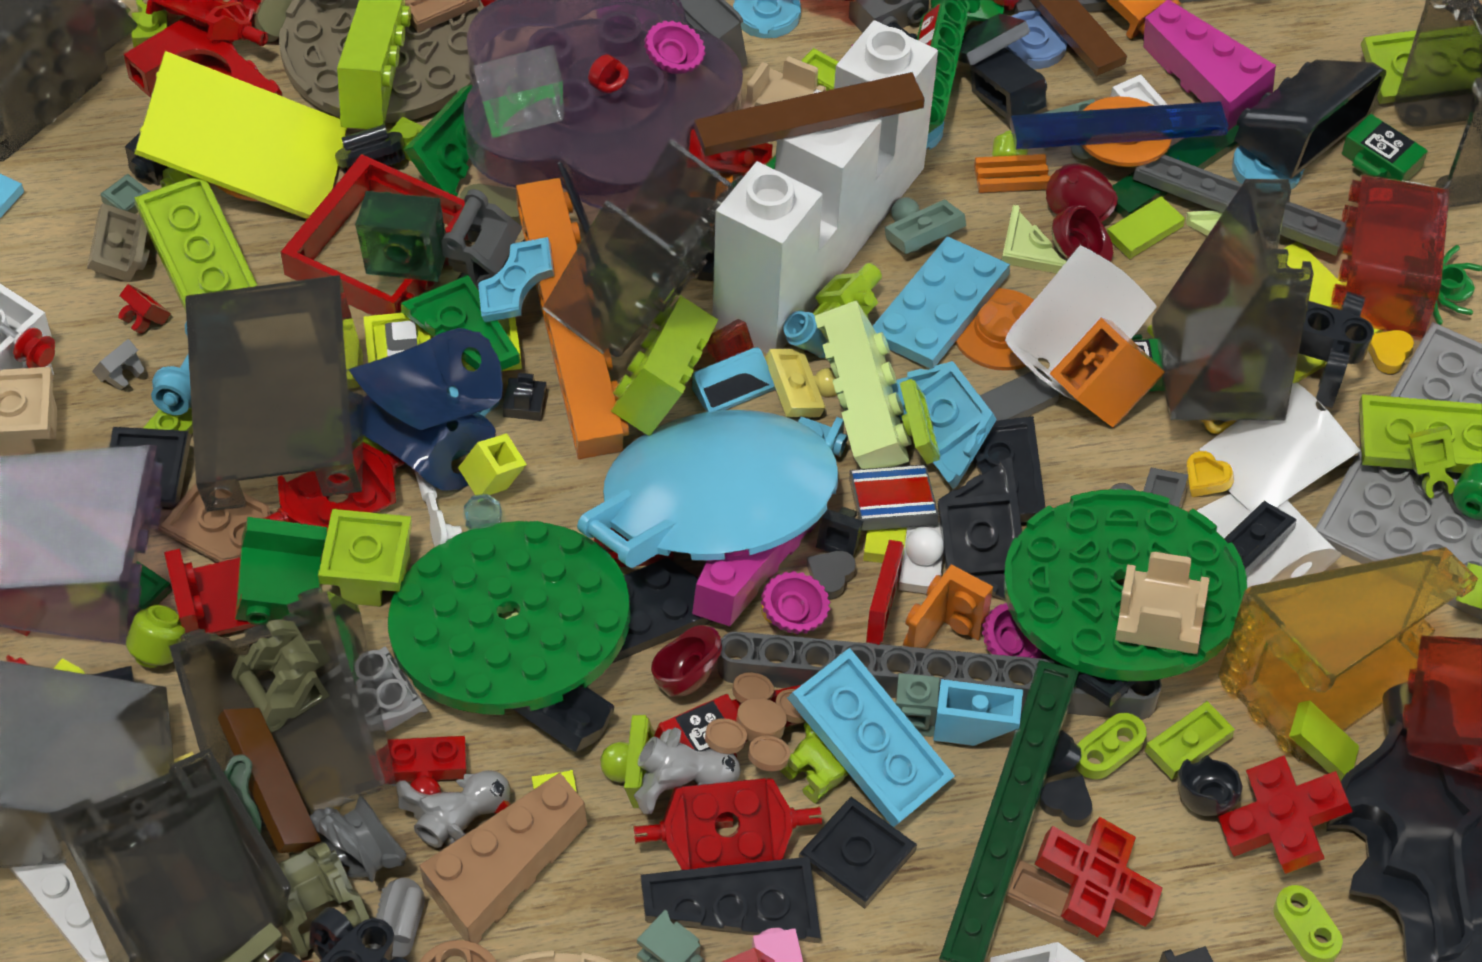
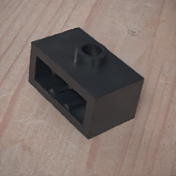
(1008, 84)

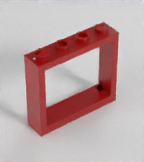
(335, 209)

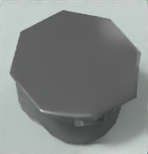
(358, 839)

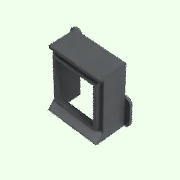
(719, 20)

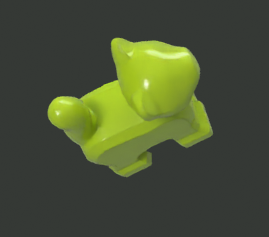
(818, 762)

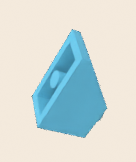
(975, 712)

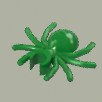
(1455, 285)

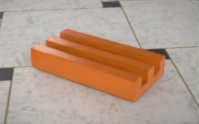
(1011, 168)

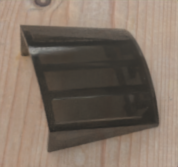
(173, 867)

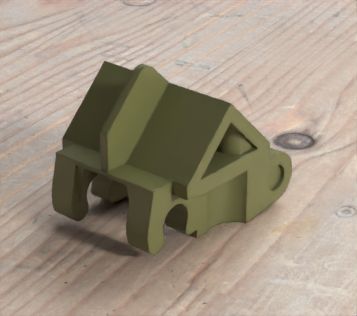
(294, 665)
(314, 880)

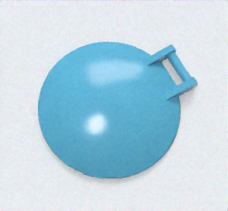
(714, 487)

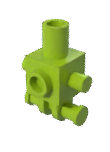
(849, 288)

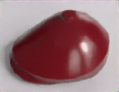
(1081, 186)
(1082, 227)
(687, 661)

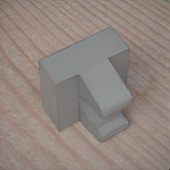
(120, 359)

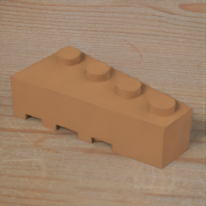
(502, 856)

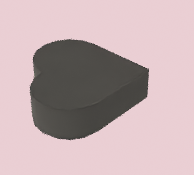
(832, 571)

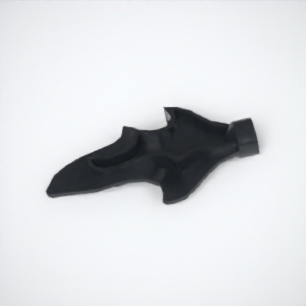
(1419, 842)

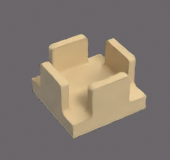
(773, 86)
(26, 409)
(1162, 605)

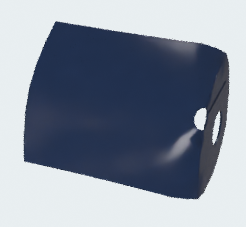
(416, 380)
(428, 449)

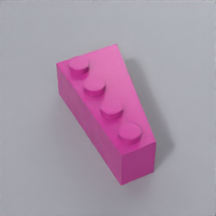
(1207, 60)
(733, 583)

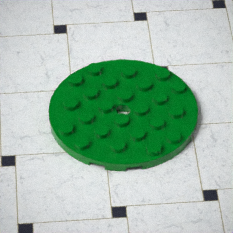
(1066, 572)
(471, 659)

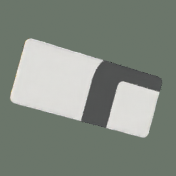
(400, 336)

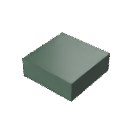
(122, 194)

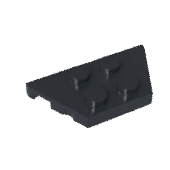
(981, 524)
(659, 606)

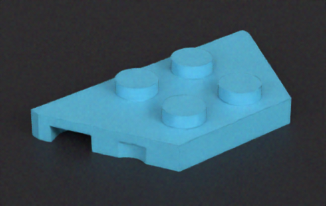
(957, 416)

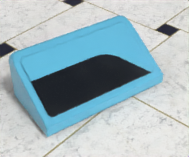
(733, 381)

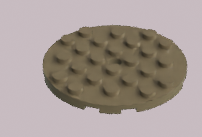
(428, 69)

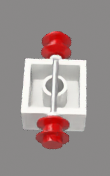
(23, 333)

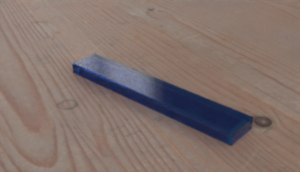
(1118, 125)

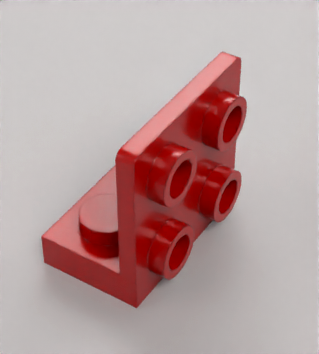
(206, 594)

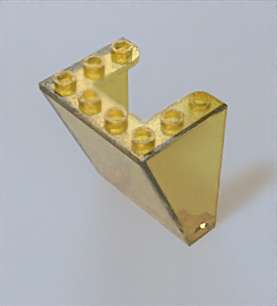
(1336, 638)

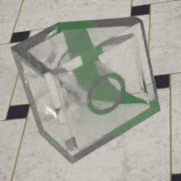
(521, 91)

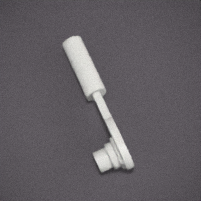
(439, 529)

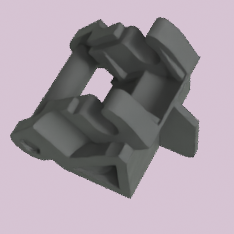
(489, 229)

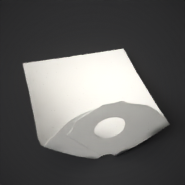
(1071, 305)
(1282, 457)
(1297, 555)

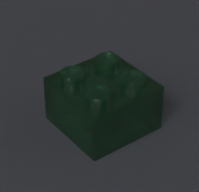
(401, 235)

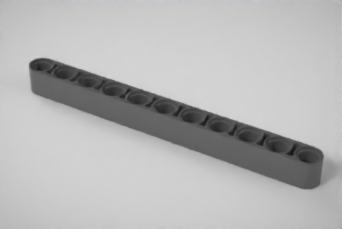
(881, 659)

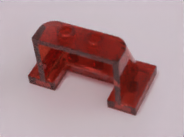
(1446, 703)

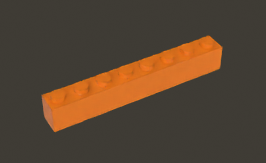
(579, 366)

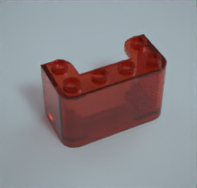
(1393, 251)

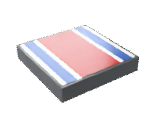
(893, 497)

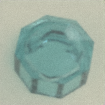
(482, 512)

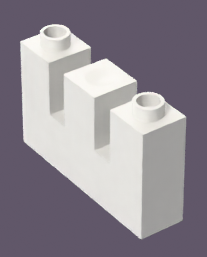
(830, 190)

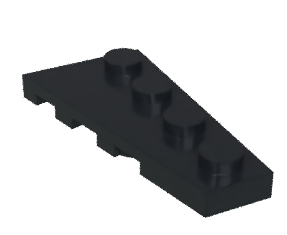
(737, 897)

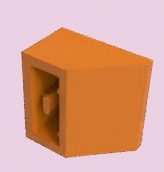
(1107, 372)

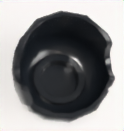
(1209, 786)

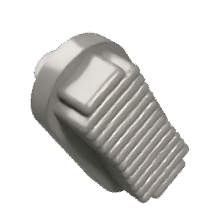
(402, 908)

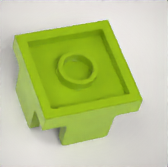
(365, 554)

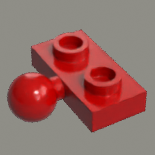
(428, 760)

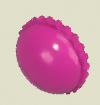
(674, 47)
(795, 602)
(1005, 637)

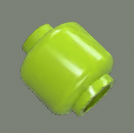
(152, 634)

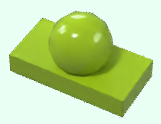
(620, 759)

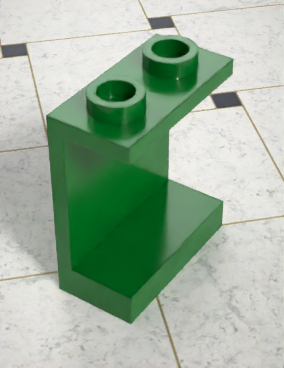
(276, 567)

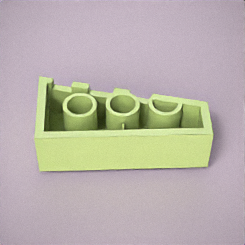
(864, 387)

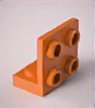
(951, 599)

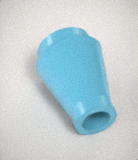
(802, 332)

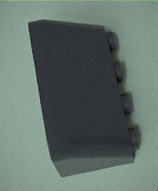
(1309, 112)

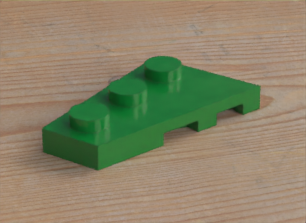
(440, 146)
(459, 307)

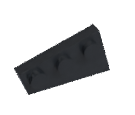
(1017, 440)

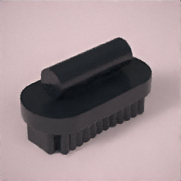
(373, 143)

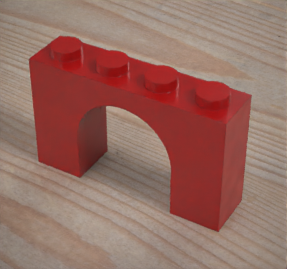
(191, 42)

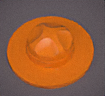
(1126, 153)
(986, 334)

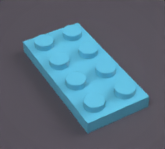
(940, 301)
(871, 737)

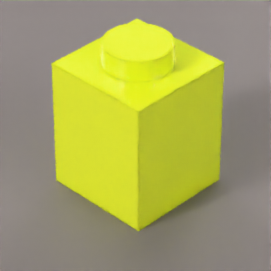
(492, 465)

